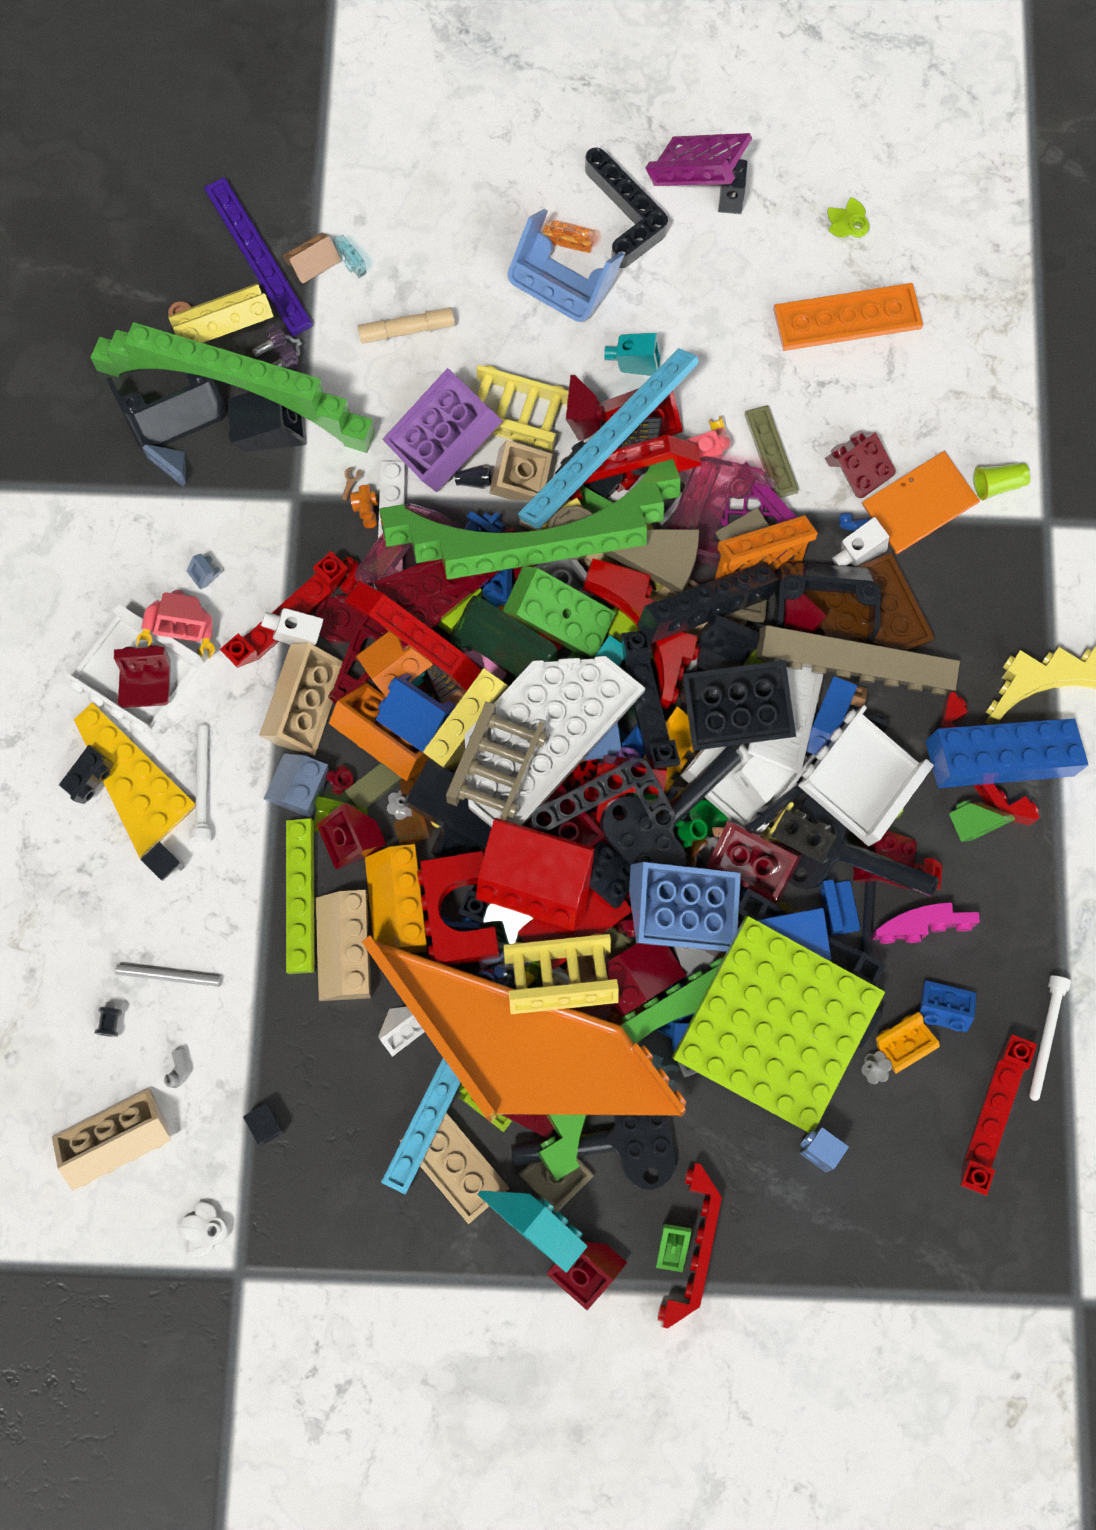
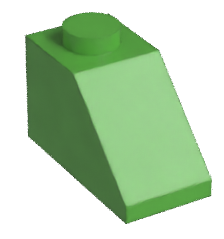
(977, 819)

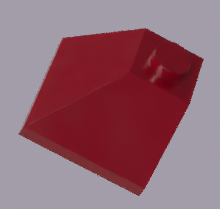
(583, 409)
(802, 615)
(349, 835)
(589, 1274)

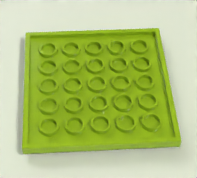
(778, 1025)

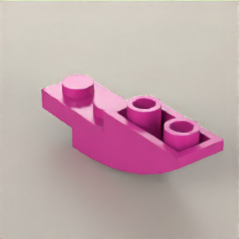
(915, 923)

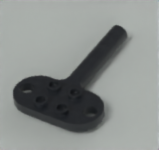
(637, 837)
(856, 856)
(638, 1140)

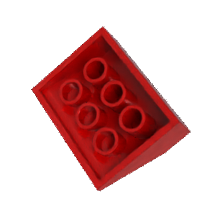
(535, 874)

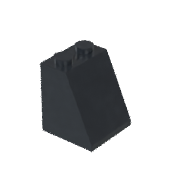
(263, 424)

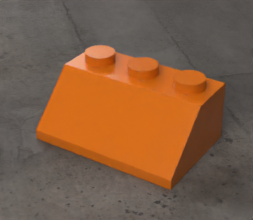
(386, 660)

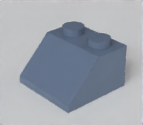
(297, 783)

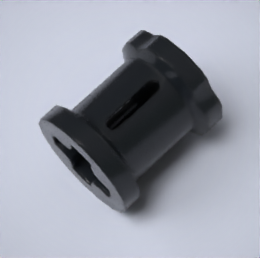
(108, 1022)

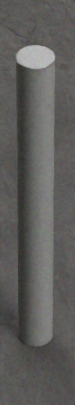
(166, 975)

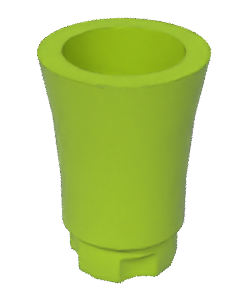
(1000, 479)

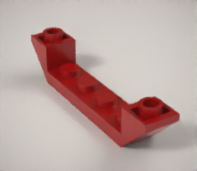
(644, 454)
(305, 600)
(414, 634)
(1023, 809)
(994, 1113)
(701, 1184)

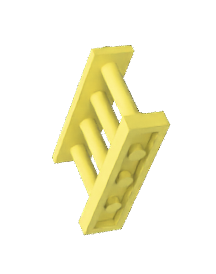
(222, 315)
(520, 430)
(561, 996)

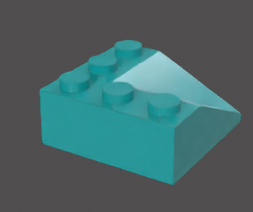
(538, 1225)

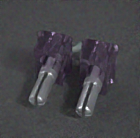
(278, 342)

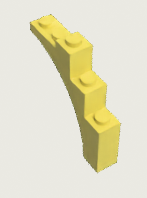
(1028, 676)

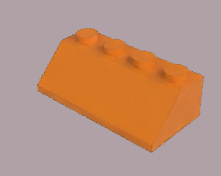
(356, 719)

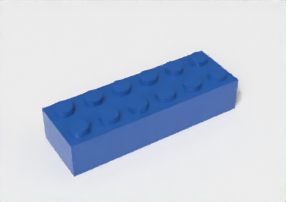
(1006, 752)

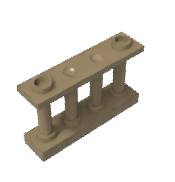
(480, 743)

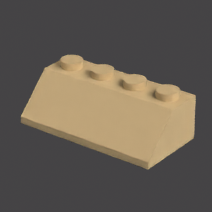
(301, 699)
(341, 955)
(110, 1139)

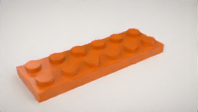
(847, 316)

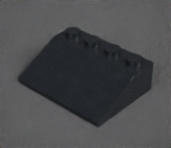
(739, 705)

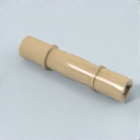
(406, 325)

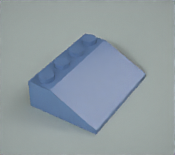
(684, 906)

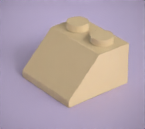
(519, 471)

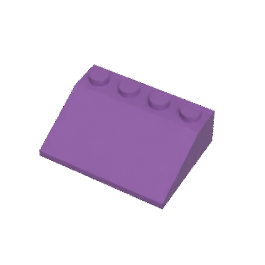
(442, 430)

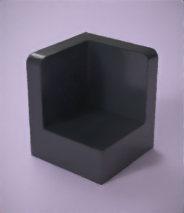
(161, 861)
(263, 1125)

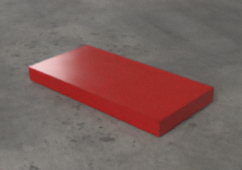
(597, 920)

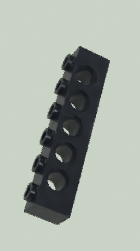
(703, 602)

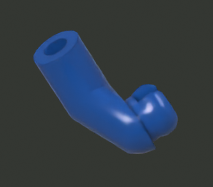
(847, 523)

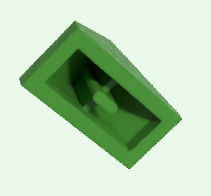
(673, 1247)

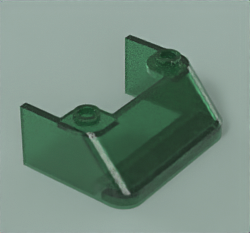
(500, 638)

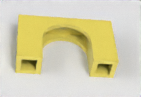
(449, 741)

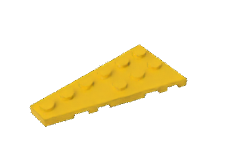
(141, 792)

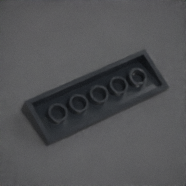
(430, 801)

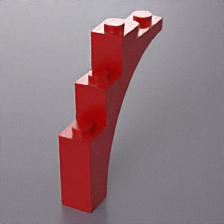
(630, 593)

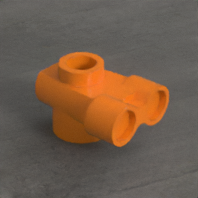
(364, 503)

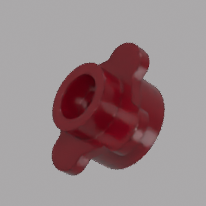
(346, 779)

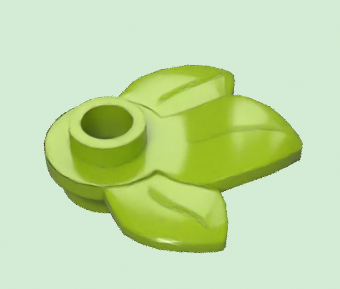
(845, 219)

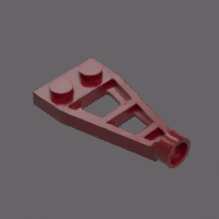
(365, 629)

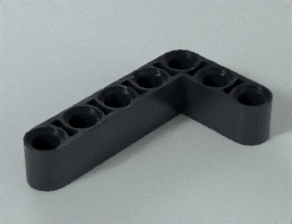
(629, 205)
(605, 793)

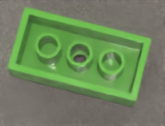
(559, 611)

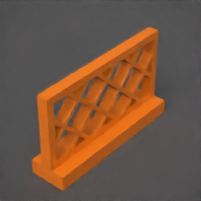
(768, 542)

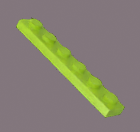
(299, 896)

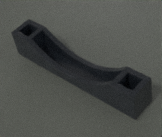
(842, 955)

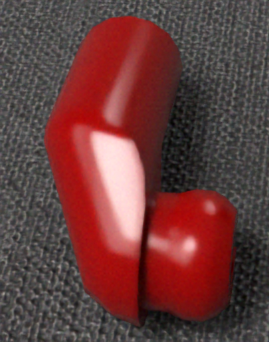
(349, 583)

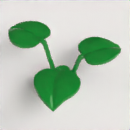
(702, 820)

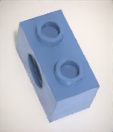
(823, 1149)

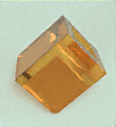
(411, 829)

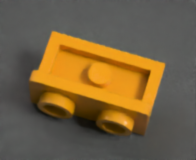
(906, 1042)

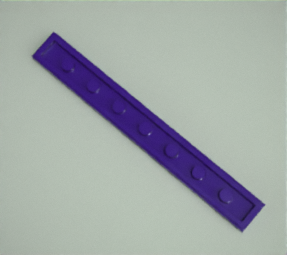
(258, 257)

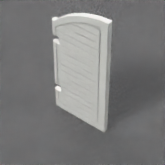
(804, 696)

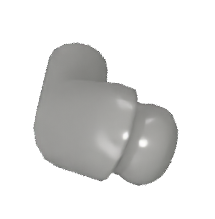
(179, 1072)

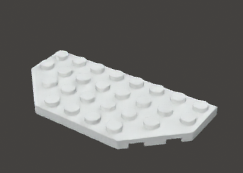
(578, 707)

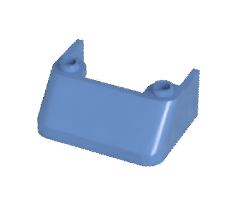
(551, 281)

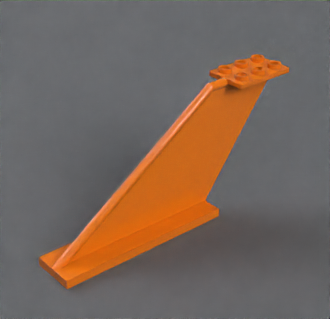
(526, 1060)

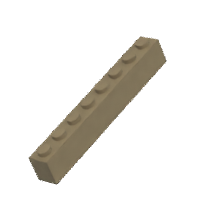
(858, 660)

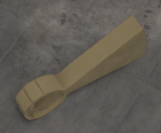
(665, 557)

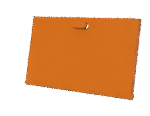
(922, 506)

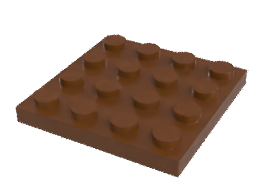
(900, 616)

